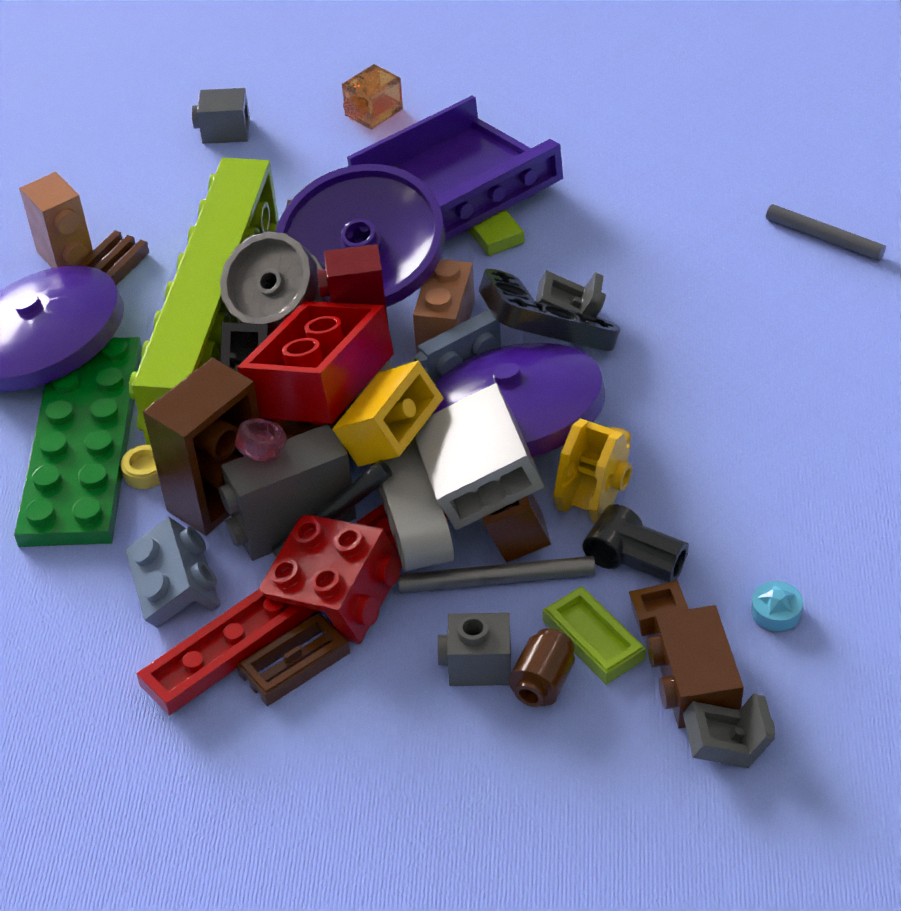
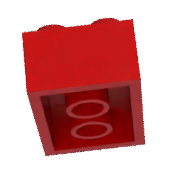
(318, 360)

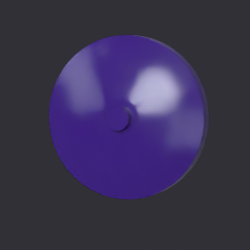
(368, 208)
(55, 324)
(543, 384)

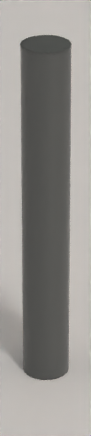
(826, 232)

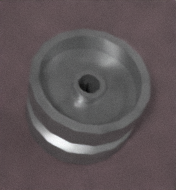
(269, 279)

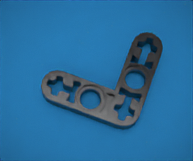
(516, 308)

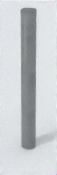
(496, 574)

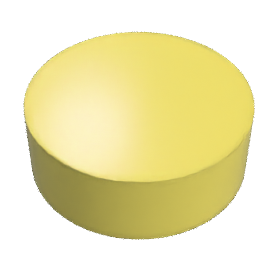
(140, 468)

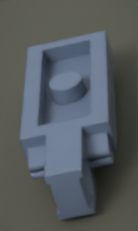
(458, 344)

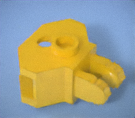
(592, 468)

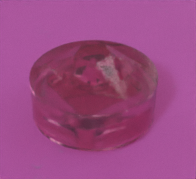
(260, 440)

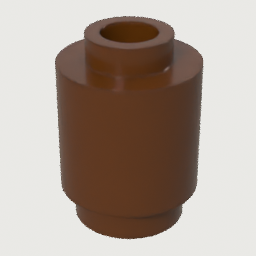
(542, 668)

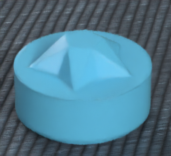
(776, 606)

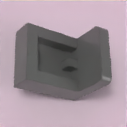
(568, 295)
(728, 733)

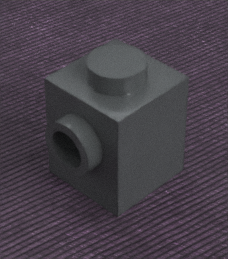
(222, 115)
(476, 649)

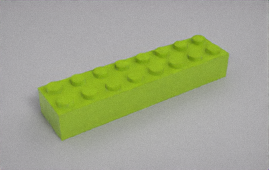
(190, 323)

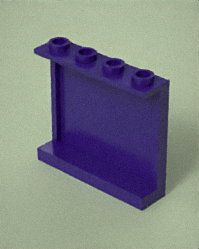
(467, 164)

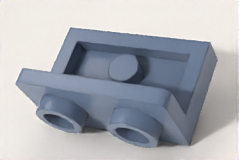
(171, 571)

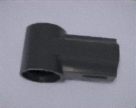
(623, 539)

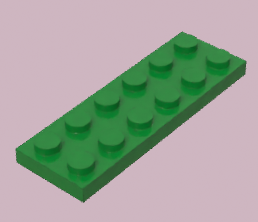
(78, 452)

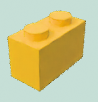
(388, 414)

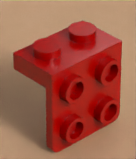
(335, 571)

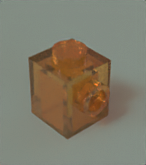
(372, 96)

